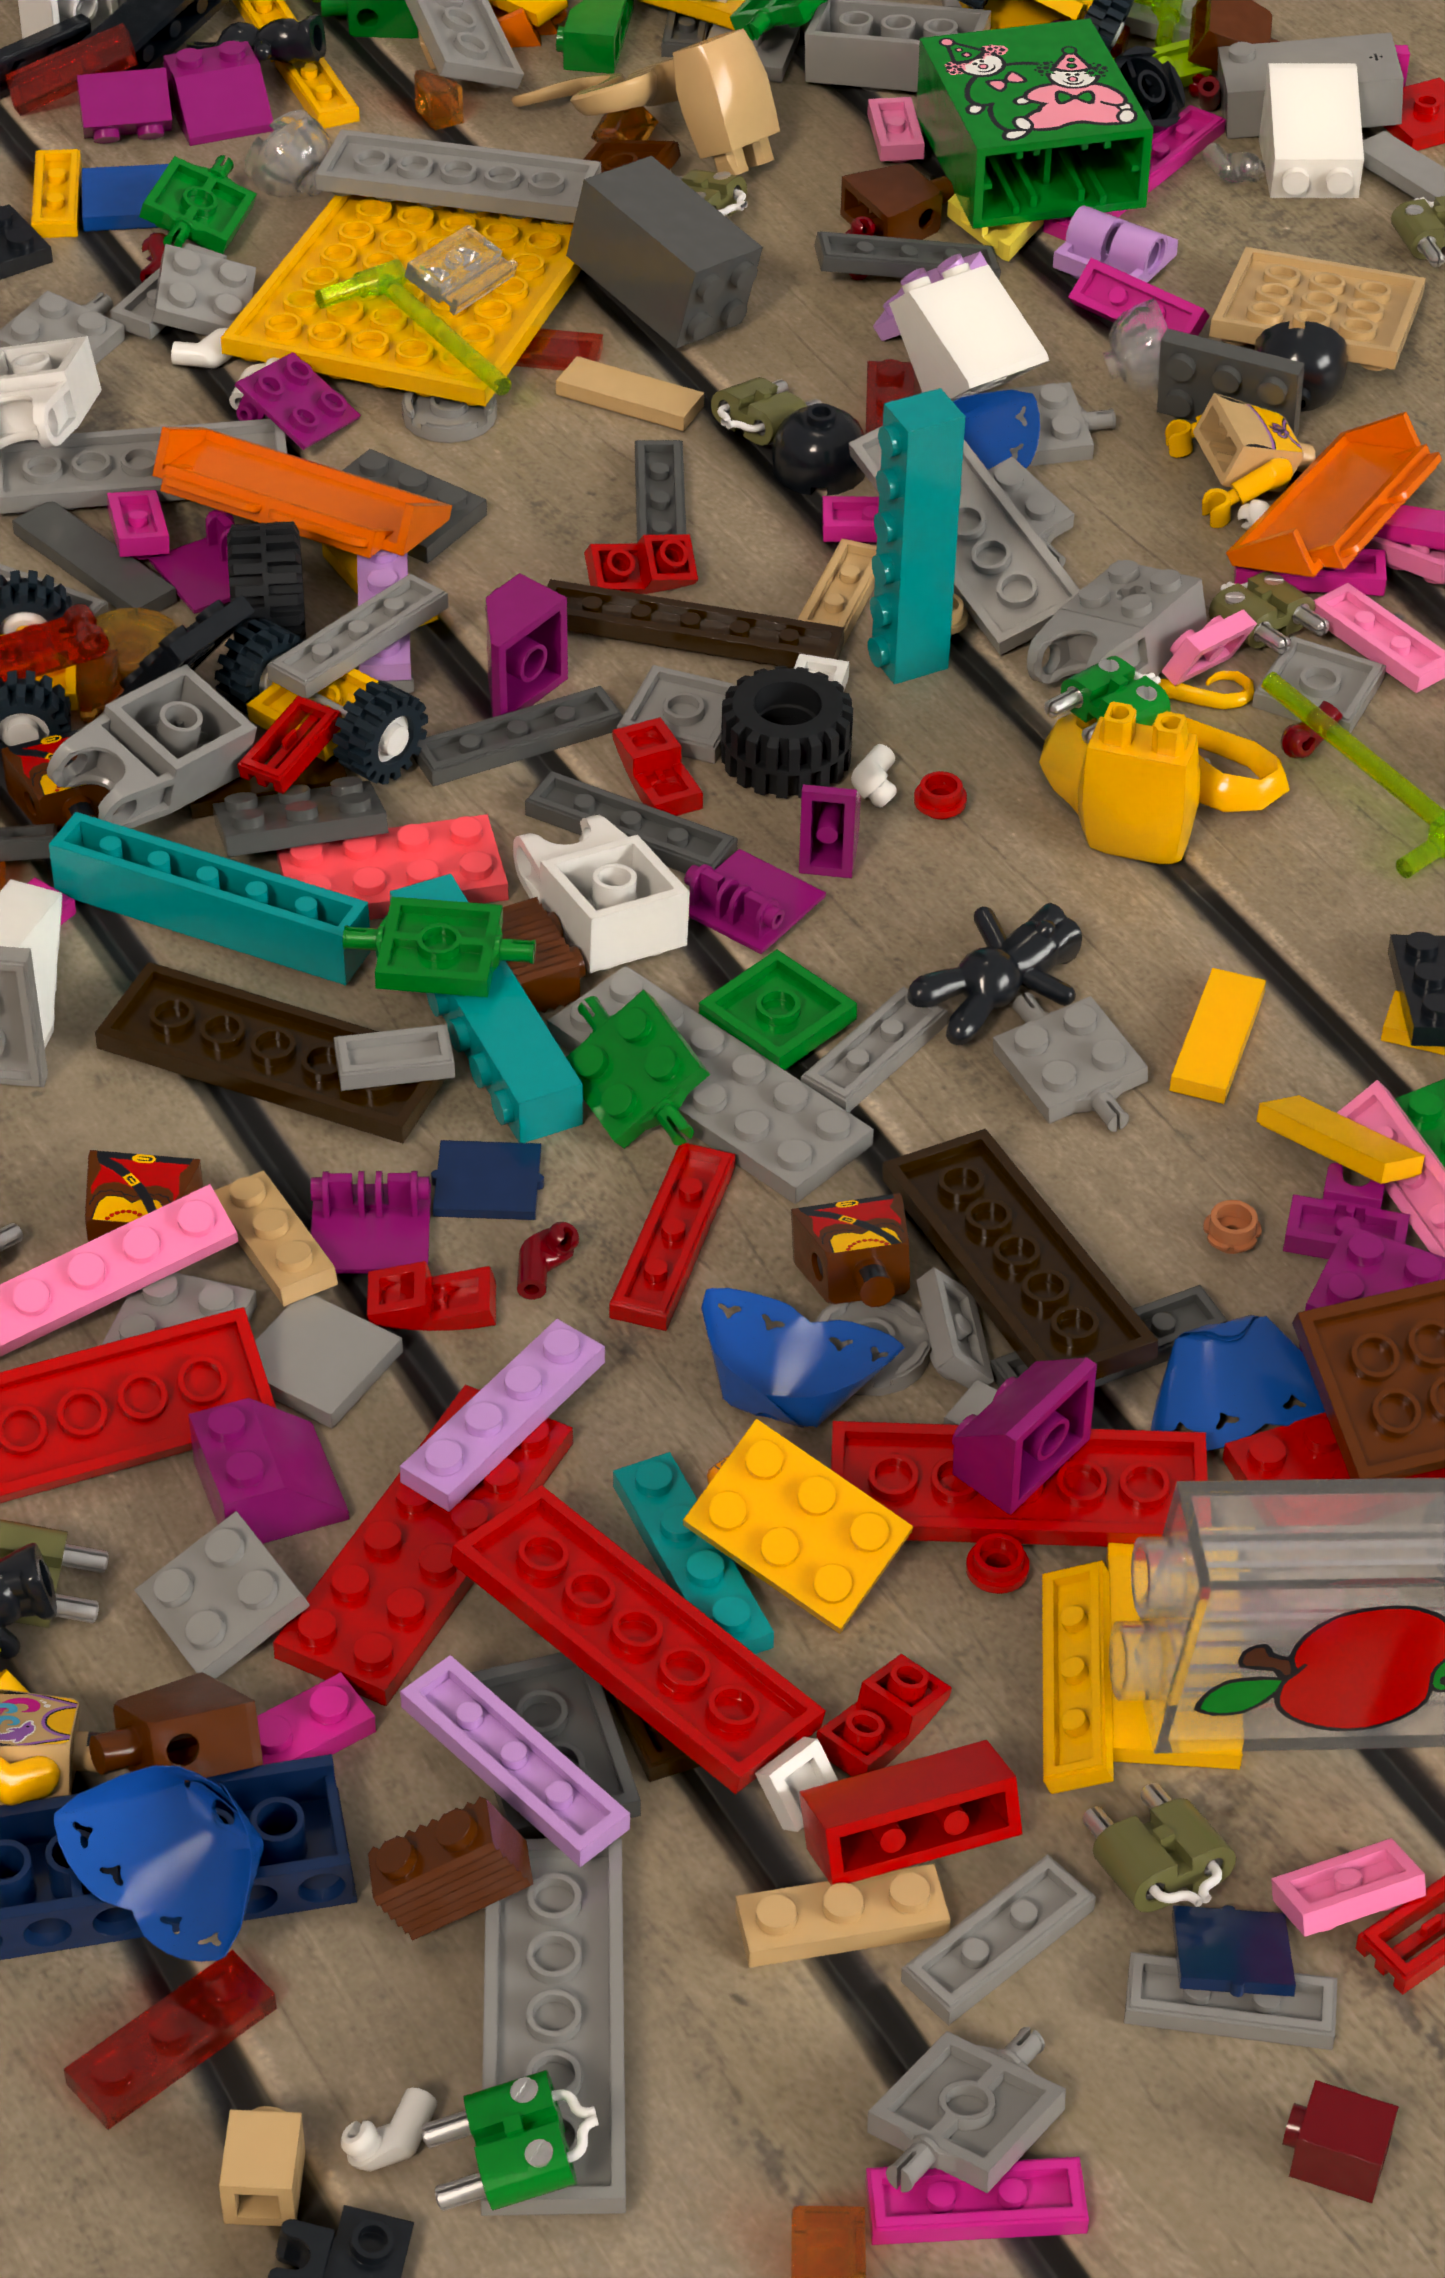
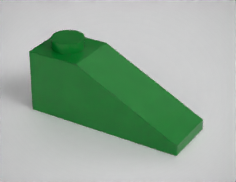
(594, 35)

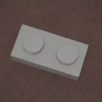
(953, 1329)

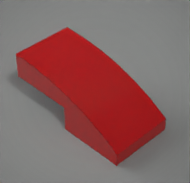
(656, 767)
(416, 1300)

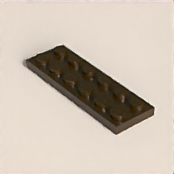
(254, 1050)
(1017, 1256)

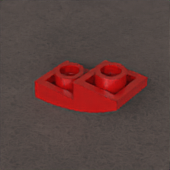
(643, 567)
(885, 1719)

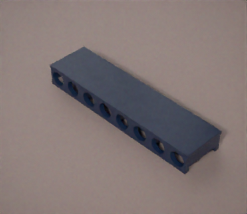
(300, 1867)

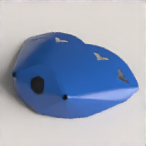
(993, 425)
(789, 1369)
(1235, 1370)
(170, 1854)

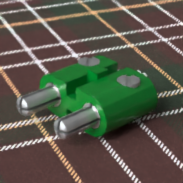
(1110, 680)
(516, 2141)

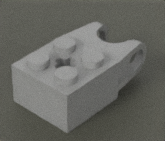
(1122, 614)
(156, 748)

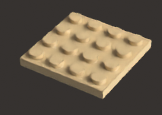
(1360, 303)

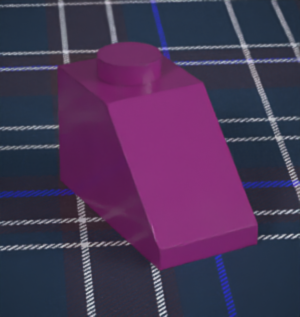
(829, 830)

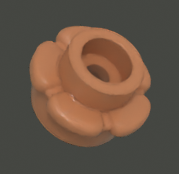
(1232, 1226)

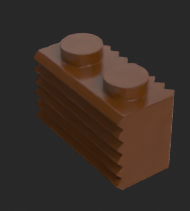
(556, 966)
(449, 1868)

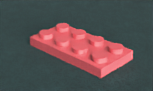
(405, 856)

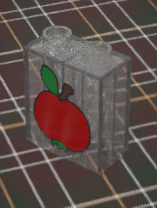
(1290, 1617)

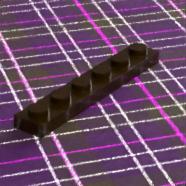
(695, 626)

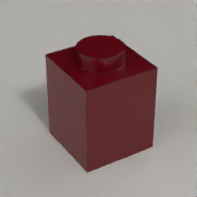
(1340, 2140)

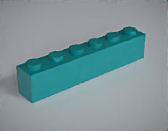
(916, 535)
(208, 897)
(507, 1044)

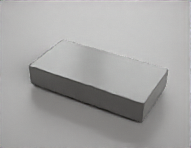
(394, 1057)

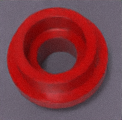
(940, 795)
(993, 1552)

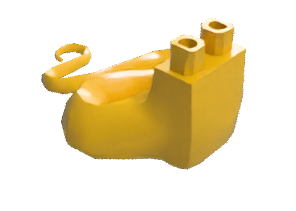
(1144, 782)

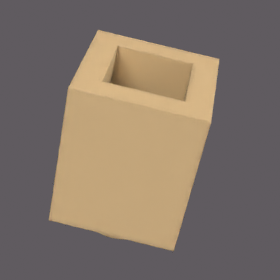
(262, 2166)

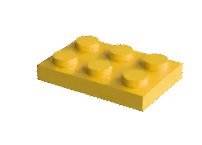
(797, 1526)

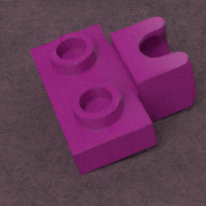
(1318, 1223)

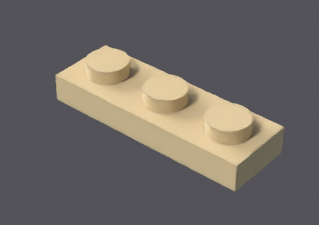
(276, 1239)
(841, 1917)

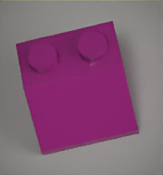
(218, 92)
(124, 104)
(525, 643)
(1026, 1431)
(265, 1469)

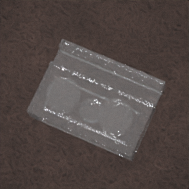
(460, 269)

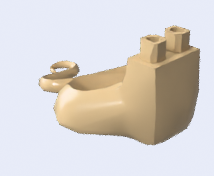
(718, 89)

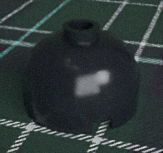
(1154, 85)
(1321, 352)
(815, 451)

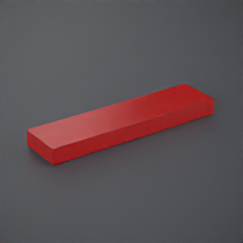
(672, 1236)

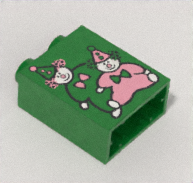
(1033, 122)

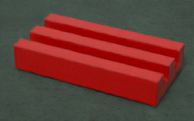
(297, 748)
(1393, 1959)

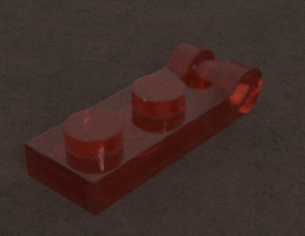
(53, 644)

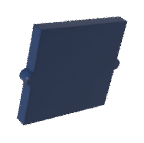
(487, 1180)
(1233, 1951)

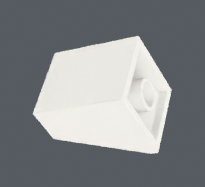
(1312, 130)
(965, 332)

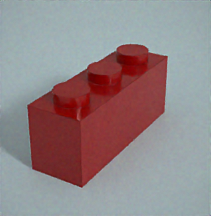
(910, 1813)

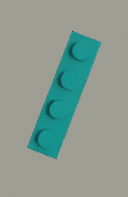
(657, 1503)

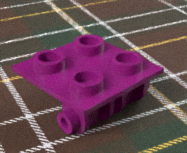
(294, 401)
(200, 567)
(749, 899)
(371, 1224)

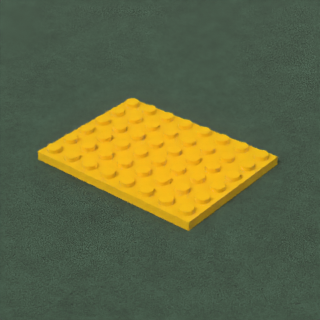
(371, 335)

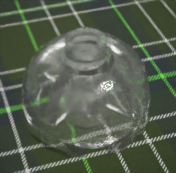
(289, 157)
(1136, 347)

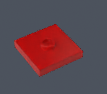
(1422, 115)

